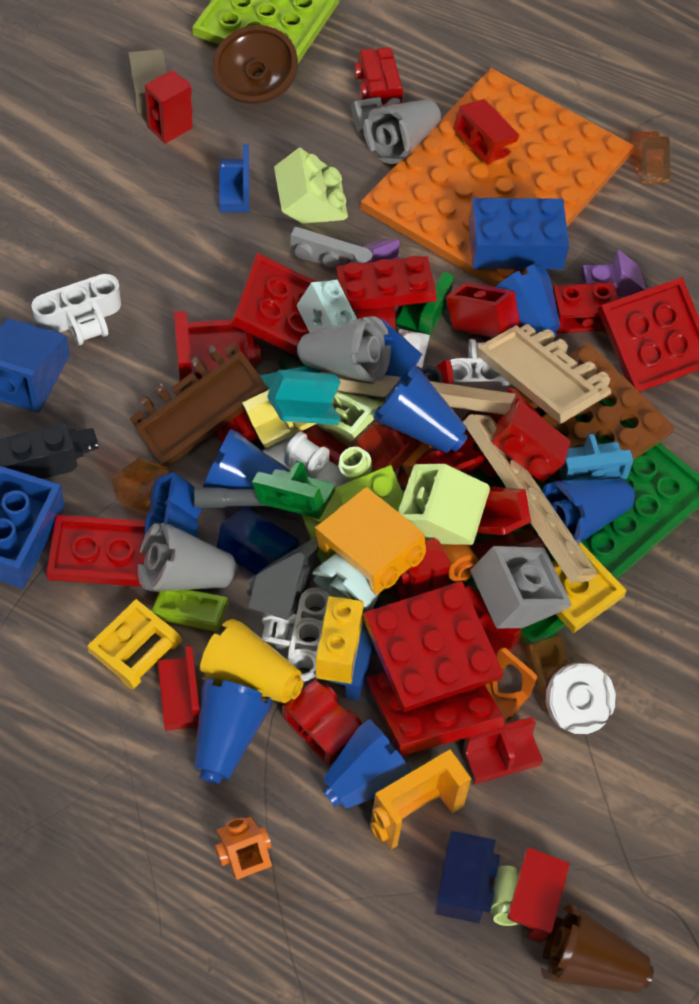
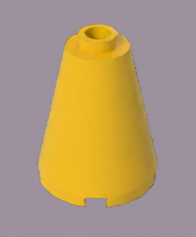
(250, 661)

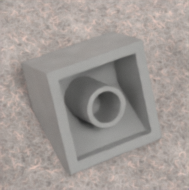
(519, 586)

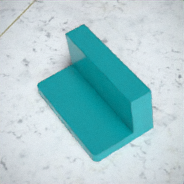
(305, 397)

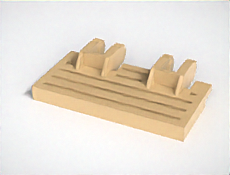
(545, 371)

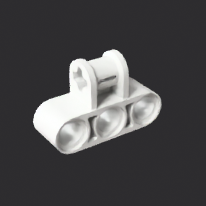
(79, 307)
(477, 373)
(314, 458)
(301, 625)

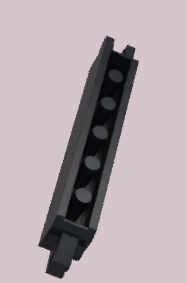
(47, 450)

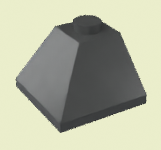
(281, 583)

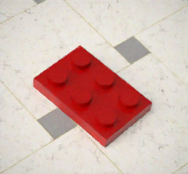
(387, 282)
(96, 550)

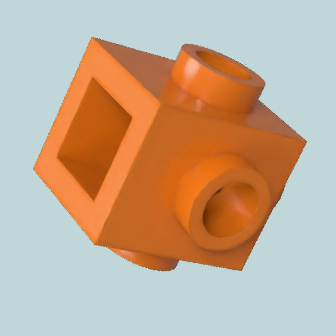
(243, 847)

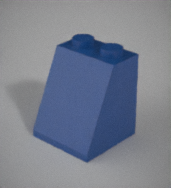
(29, 363)

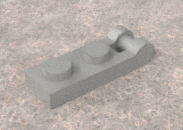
(326, 250)

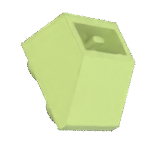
(310, 189)
(355, 414)
(444, 503)

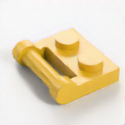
(126, 636)

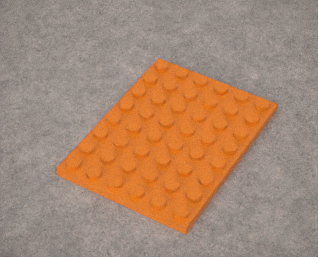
(554, 158)

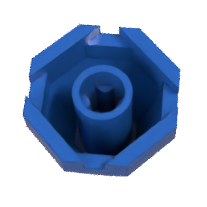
(534, 298)
(363, 768)

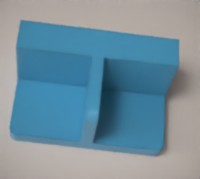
(596, 461)

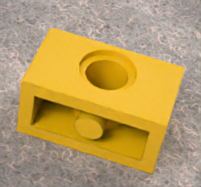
(339, 639)

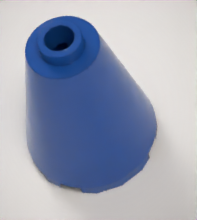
(422, 413)
(238, 464)
(589, 503)
(226, 727)

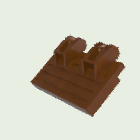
(199, 405)

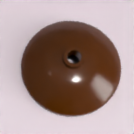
(251, 52)

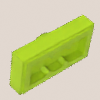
(191, 608)

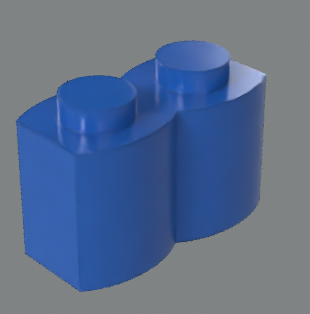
(173, 504)

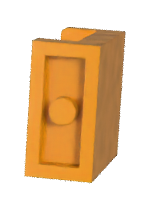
(372, 539)
(439, 777)

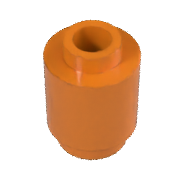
(461, 560)

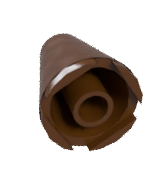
(593, 956)

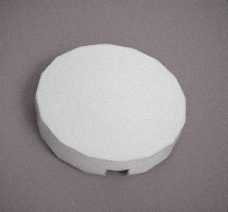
(580, 698)

